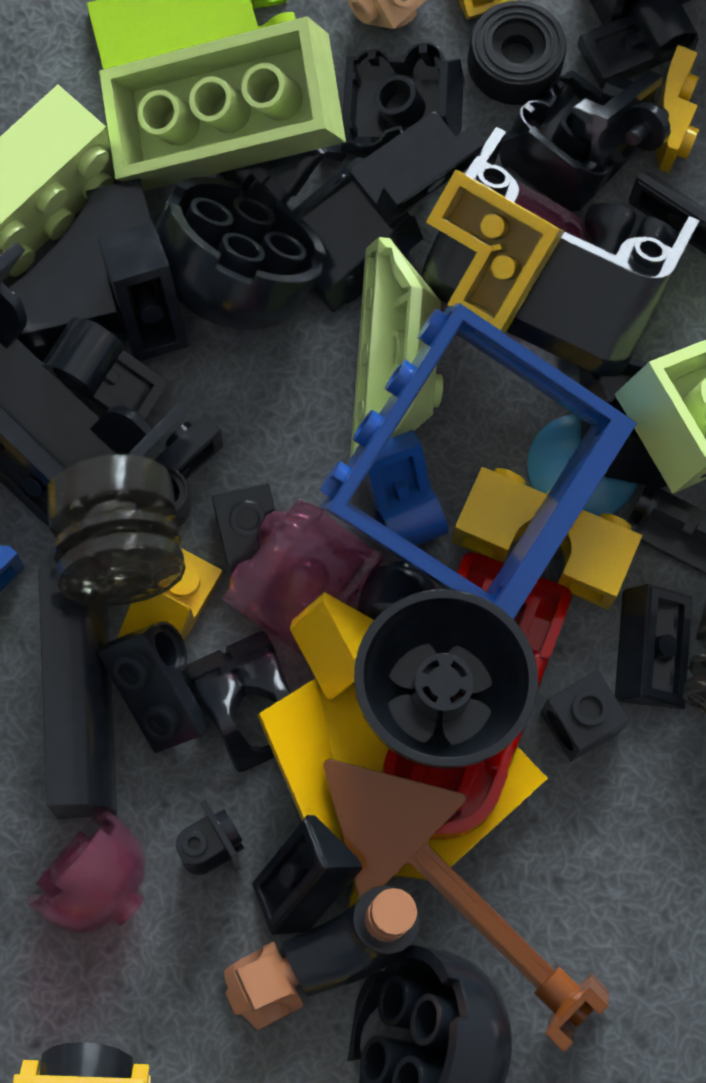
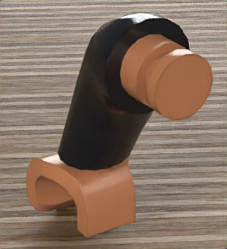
(324, 958)

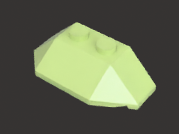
(392, 314)

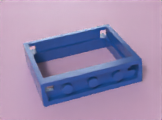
(564, 501)

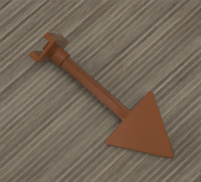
(390, 825)

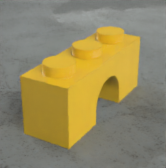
(594, 549)

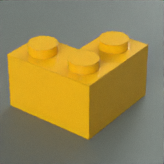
(508, 243)

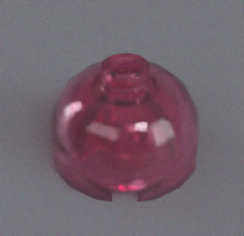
(93, 879)

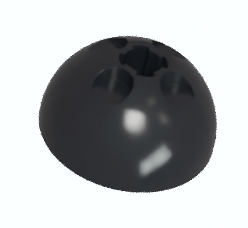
(449, 647)

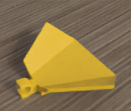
(311, 729)

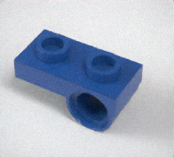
(403, 491)

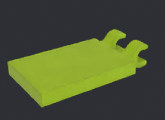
(149, 28)

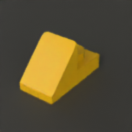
(180, 604)
(329, 640)

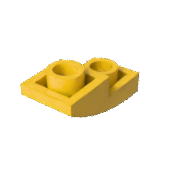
(675, 99)

